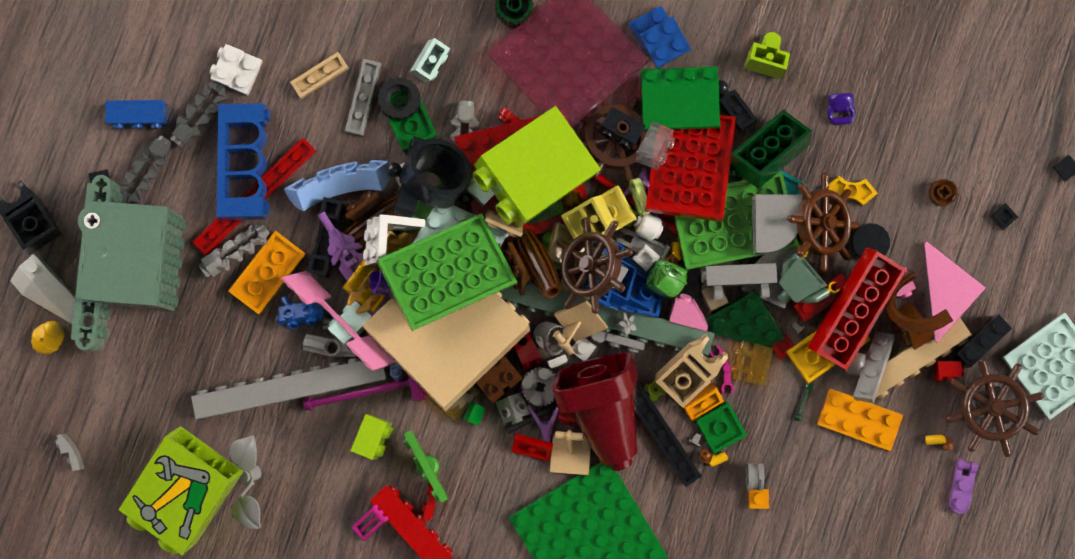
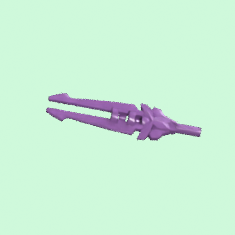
(343, 248)

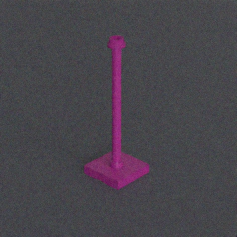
(417, 393)

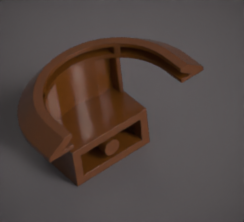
(909, 322)

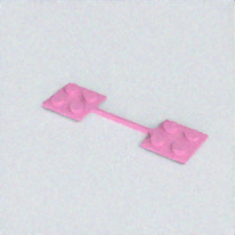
(364, 347)

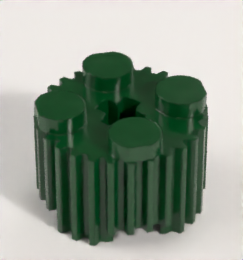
(513, 17)

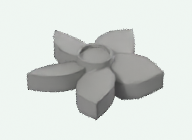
(627, 324)

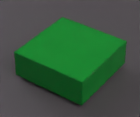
(474, 413)

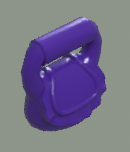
(841, 103)

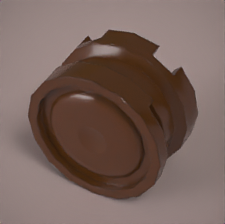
(943, 192)

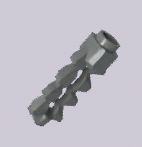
(183, 132)
(159, 150)

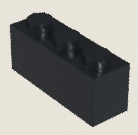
(982, 341)

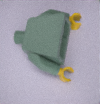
(802, 282)

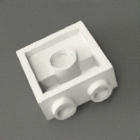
(235, 69)

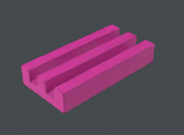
(378, 515)

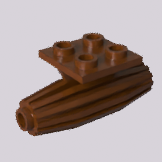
(366, 209)
(532, 264)

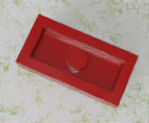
(532, 447)
(428, 508)

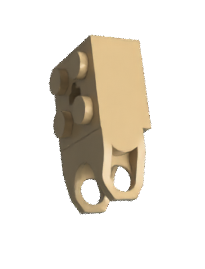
(694, 366)

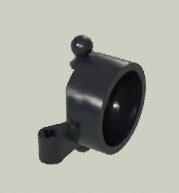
(437, 158)

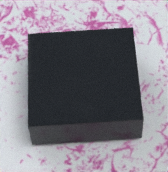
(1065, 168)
(1004, 216)

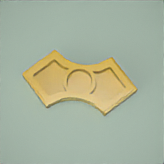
(860, 191)

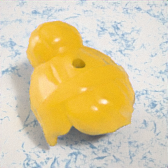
(52, 337)

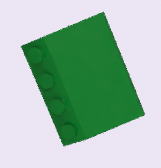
(680, 97)

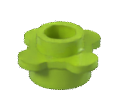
(654, 394)

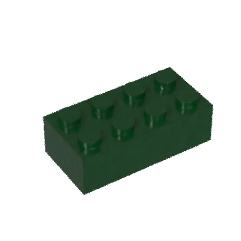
(770, 149)

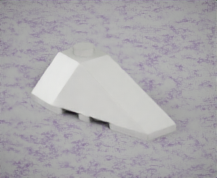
(43, 286)

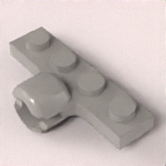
(871, 367)

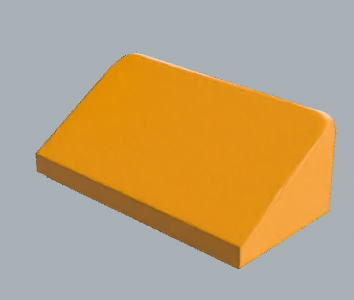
(703, 402)

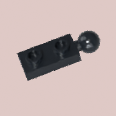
(735, 107)

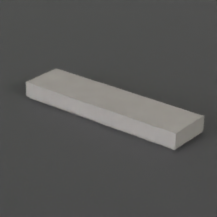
(363, 97)

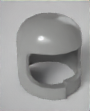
(542, 331)

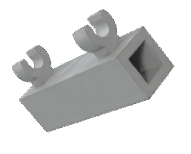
(740, 276)

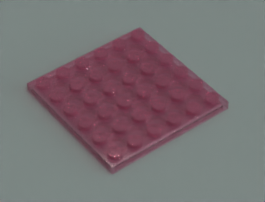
(568, 57)

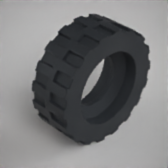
(399, 84)

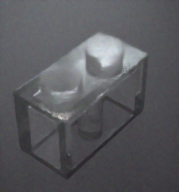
(655, 145)

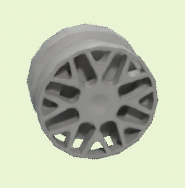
(754, 476)

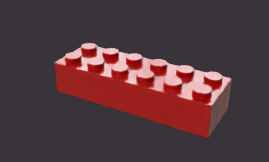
(857, 308)

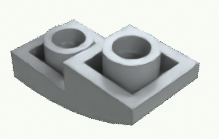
(66, 445)

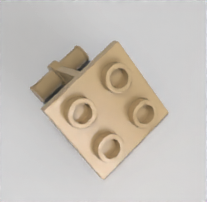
(495, 221)
(578, 324)
(570, 453)

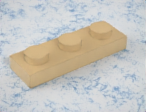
(319, 75)

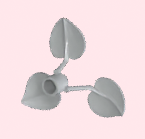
(247, 509)

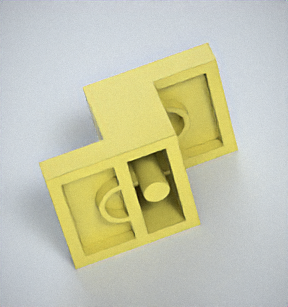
(601, 212)

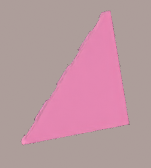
(949, 287)

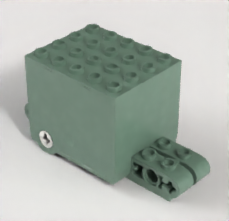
(124, 260)

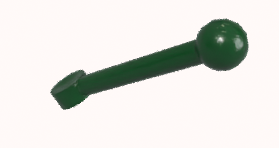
(808, 387)

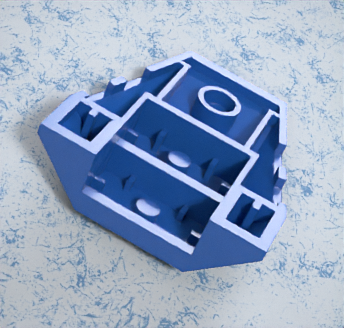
(636, 296)

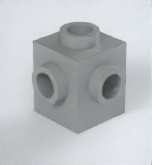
(512, 408)

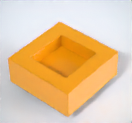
(758, 499)

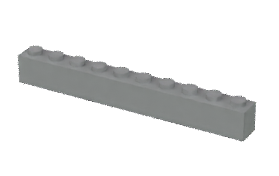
(284, 388)

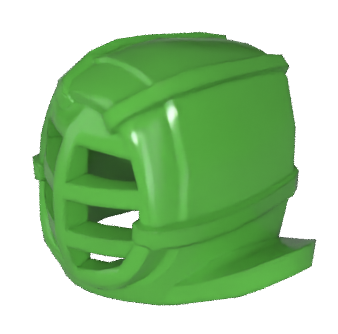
(666, 279)

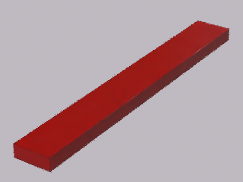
(274, 178)

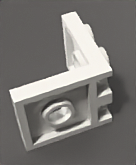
(377, 234)

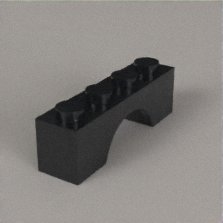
(320, 260)

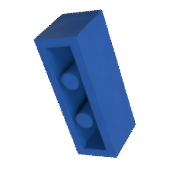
(136, 114)

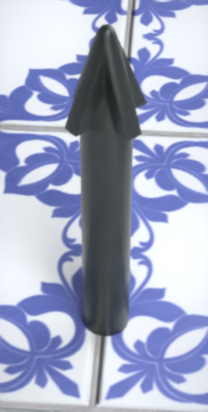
(546, 410)

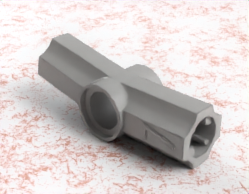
(320, 346)

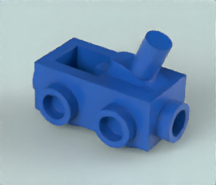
(297, 314)

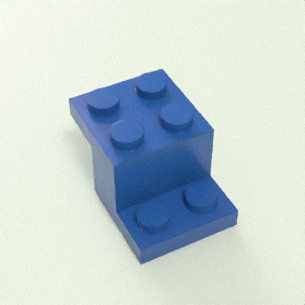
(659, 37)

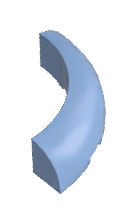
(337, 181)

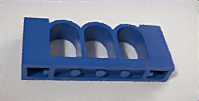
(233, 116)

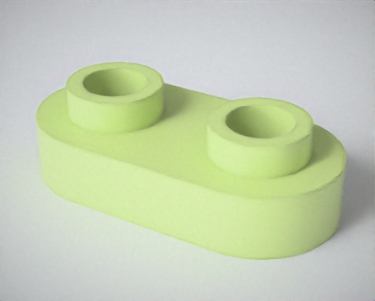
(638, 192)

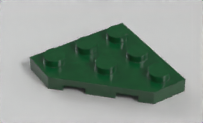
(746, 321)

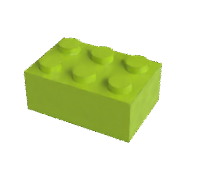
(372, 437)

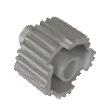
(529, 384)

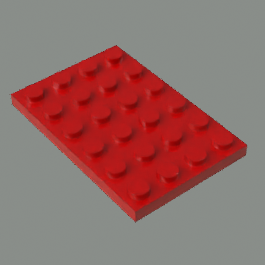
(694, 173)

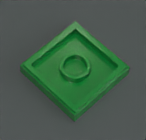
(720, 428)

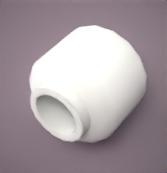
(648, 227)

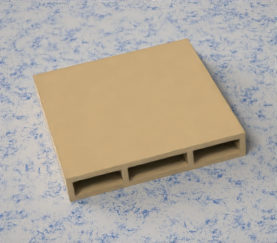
(452, 351)

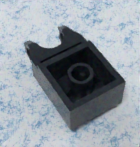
(23, 214)

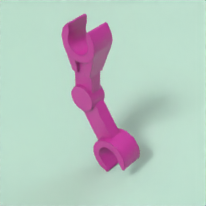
(727, 372)

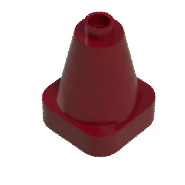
(602, 404)

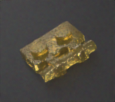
(758, 364)

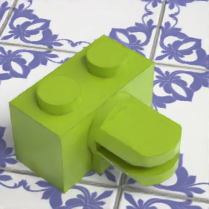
(767, 57)

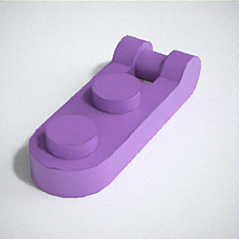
(962, 486)

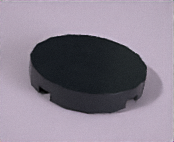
(870, 236)

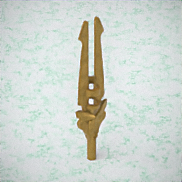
(404, 240)

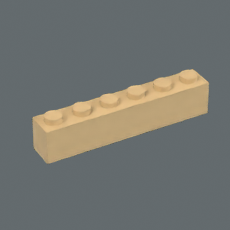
(909, 361)

